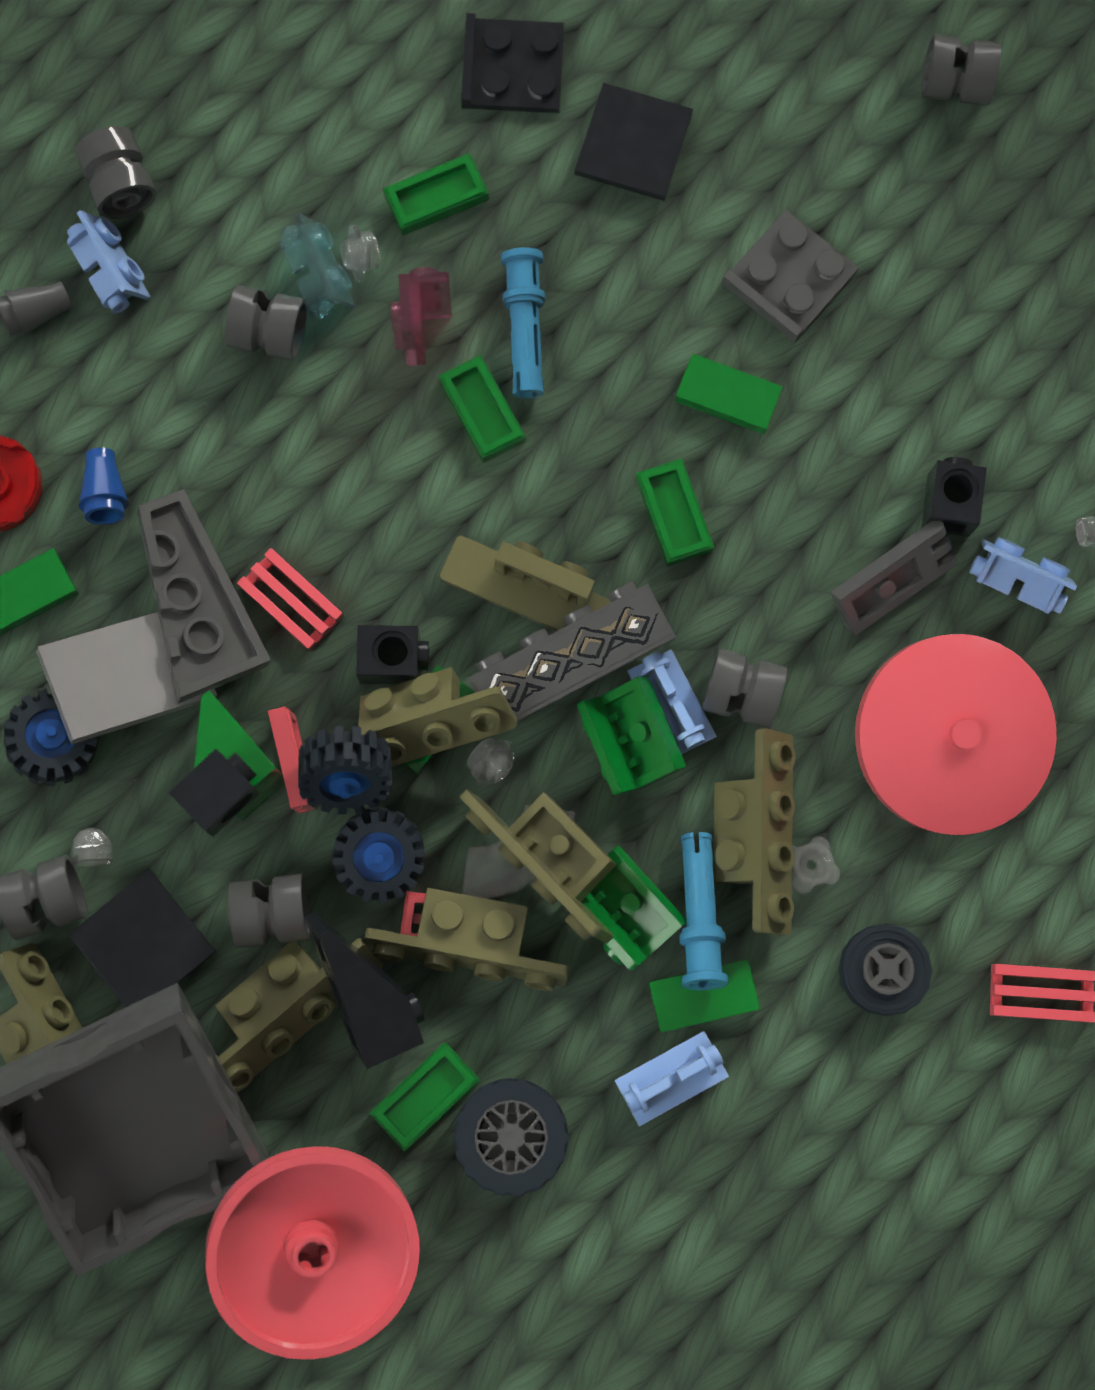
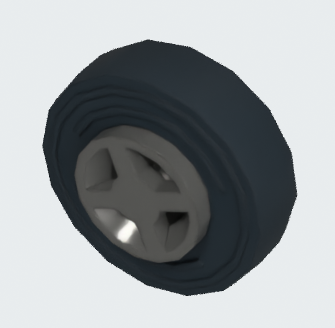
(898, 957)

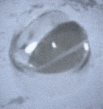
(91, 848)

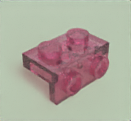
(422, 296)

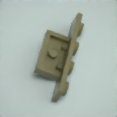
(521, 581)
(431, 717)
(756, 832)
(555, 851)
(472, 936)
(42, 1008)
(276, 1010)

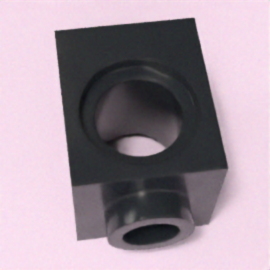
(957, 517)
(372, 642)
(216, 791)

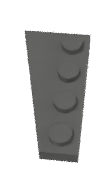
(198, 608)

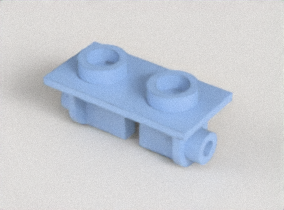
(96, 244)
(1041, 581)
(677, 700)
(672, 1078)

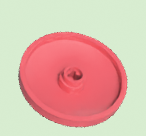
(955, 734)
(311, 1253)

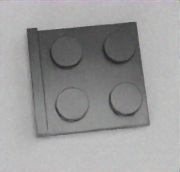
(789, 275)

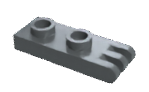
(894, 577)

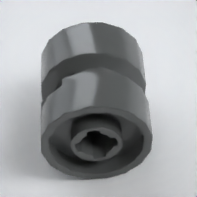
(977, 72)
(115, 173)
(265, 322)
(744, 688)
(41, 897)
(268, 910)

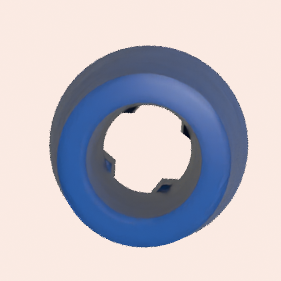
(102, 488)

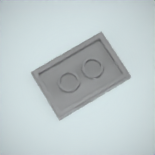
(111, 678)

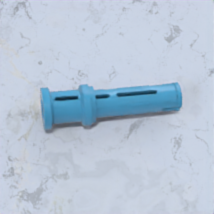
(524, 302)
(702, 935)

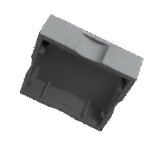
(125, 1128)

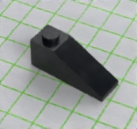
(371, 1004)

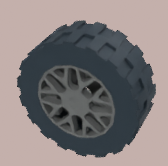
(511, 1137)

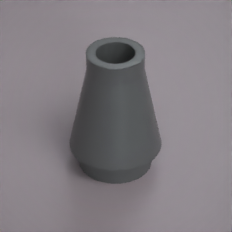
(31, 307)

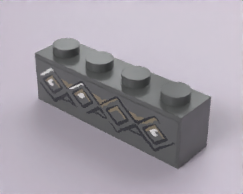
(577, 654)

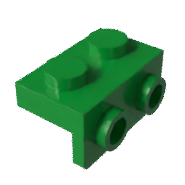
(631, 736)
(632, 912)

